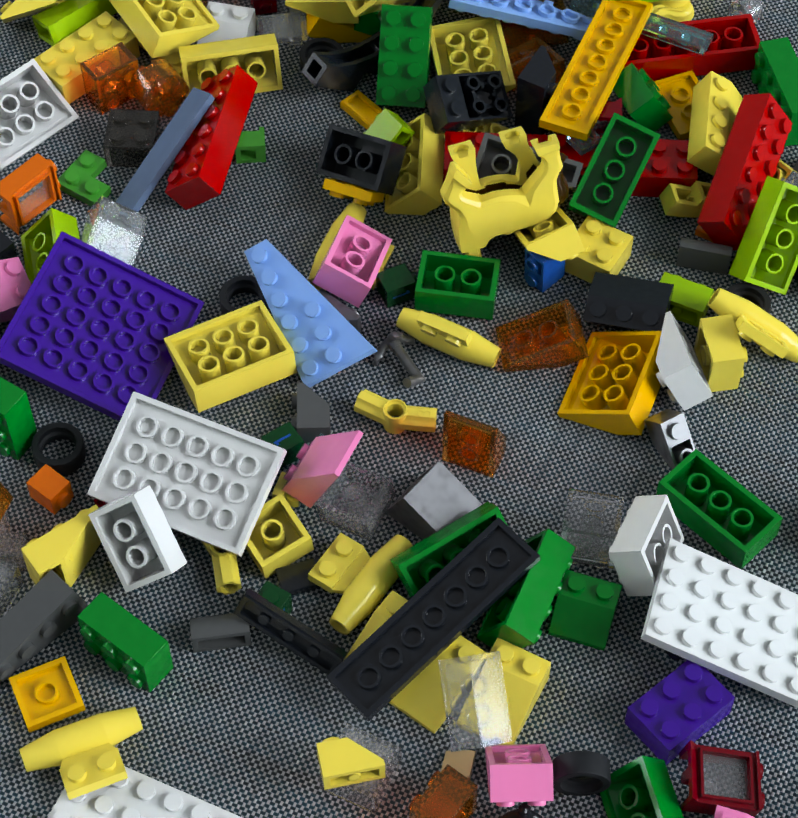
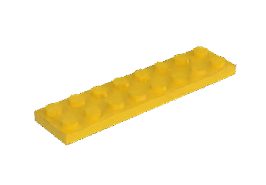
(595, 67)

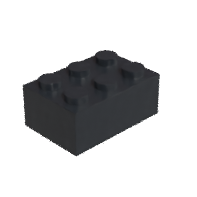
(361, 159)

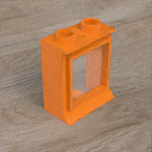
(28, 191)

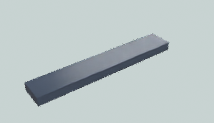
(165, 149)

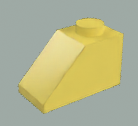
(347, 763)

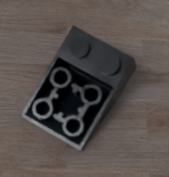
(466, 100)

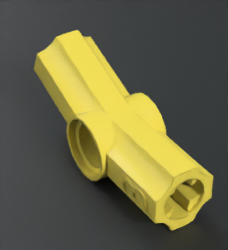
(382, 410)
(225, 570)

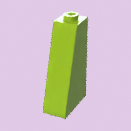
(67, 17)

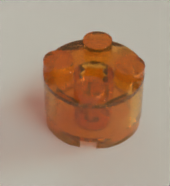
(159, 87)

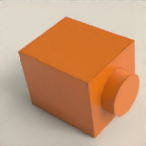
(50, 489)

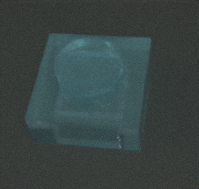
(582, 146)

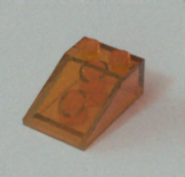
(543, 339)
(472, 444)

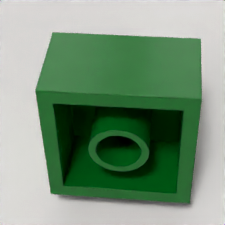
(642, 98)

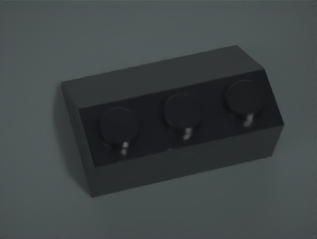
(534, 91)
(627, 303)

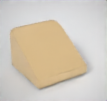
(461, 761)

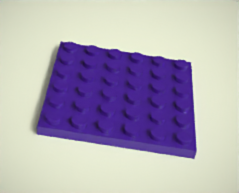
(96, 327)

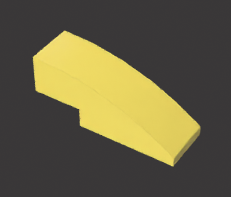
(684, 200)

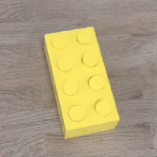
(63, 59)

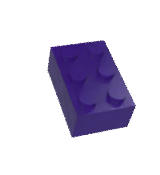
(679, 710)

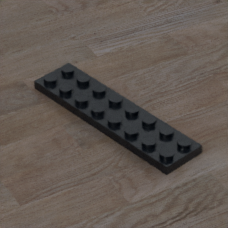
(433, 619)

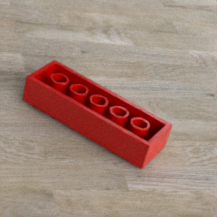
(730, 51)
(209, 150)
(746, 161)

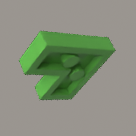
(80, 179)

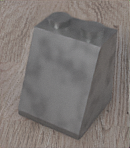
(433, 502)

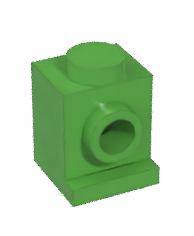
(251, 147)

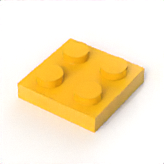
(347, 190)
(47, 694)

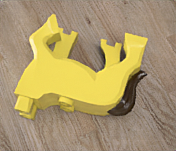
(503, 201)

